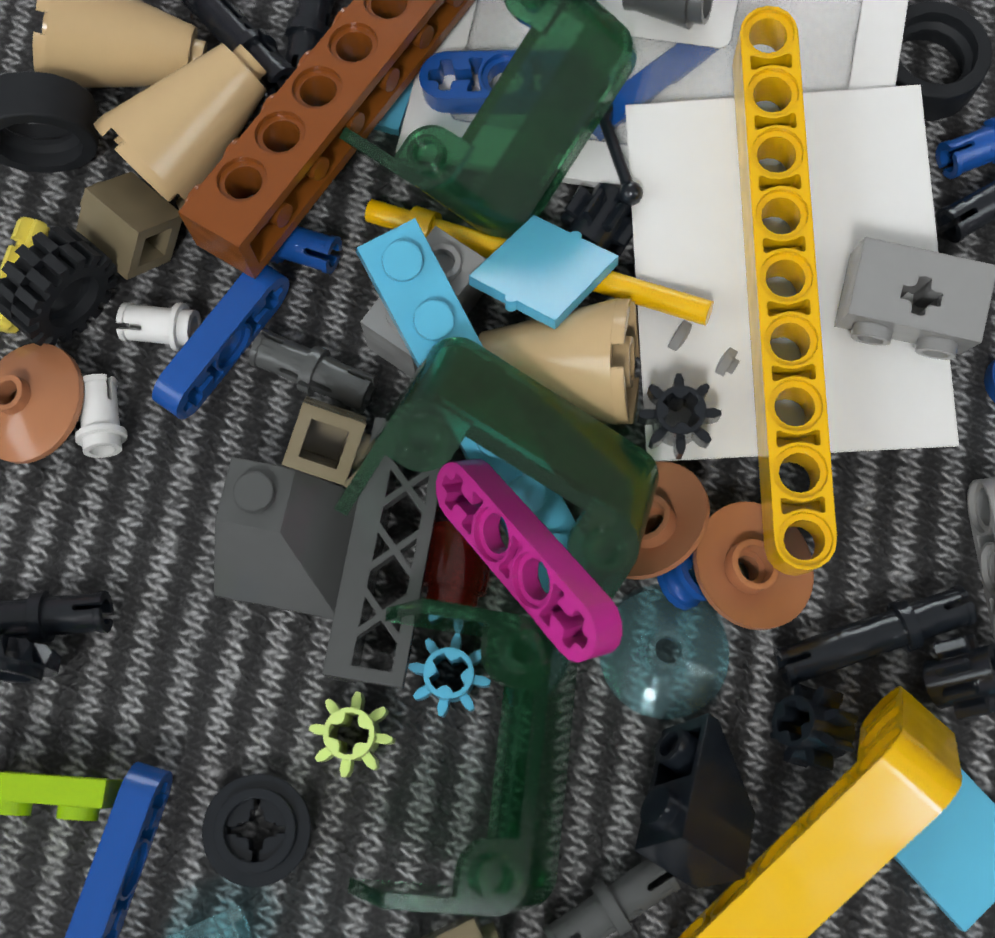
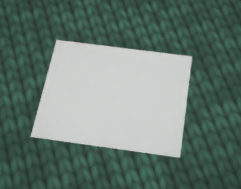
(688, 235)

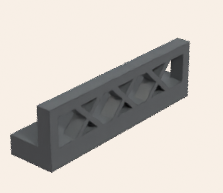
(362, 568)

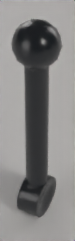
(630, 191)

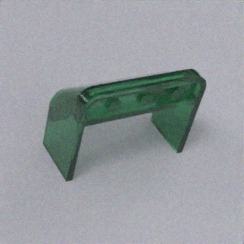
(528, 123)
(478, 395)
(520, 855)

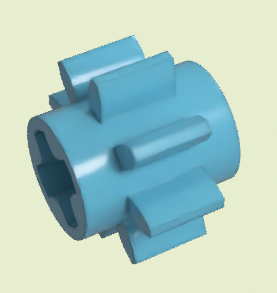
(431, 673)

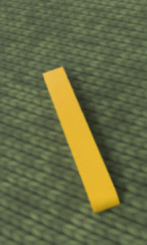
(792, 256)

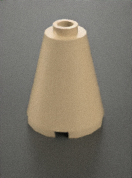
(112, 42)
(187, 119)
(581, 360)

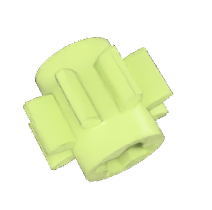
(343, 718)

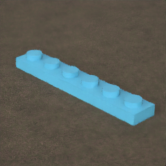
(429, 311)

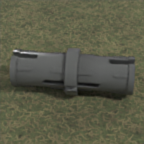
(313, 370)
(615, 904)

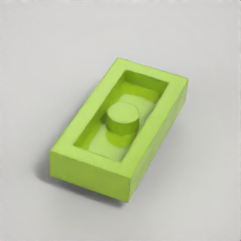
(76, 796)

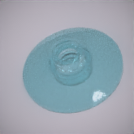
(659, 687)

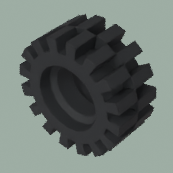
(56, 285)

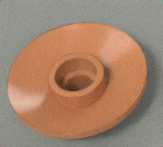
(38, 401)
(683, 516)
(768, 595)

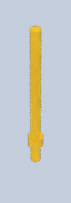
(614, 285)

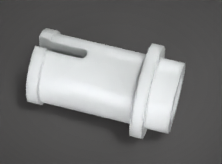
(157, 324)
(99, 419)

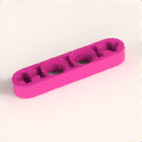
(576, 610)

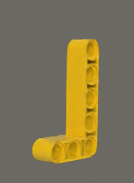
(892, 792)

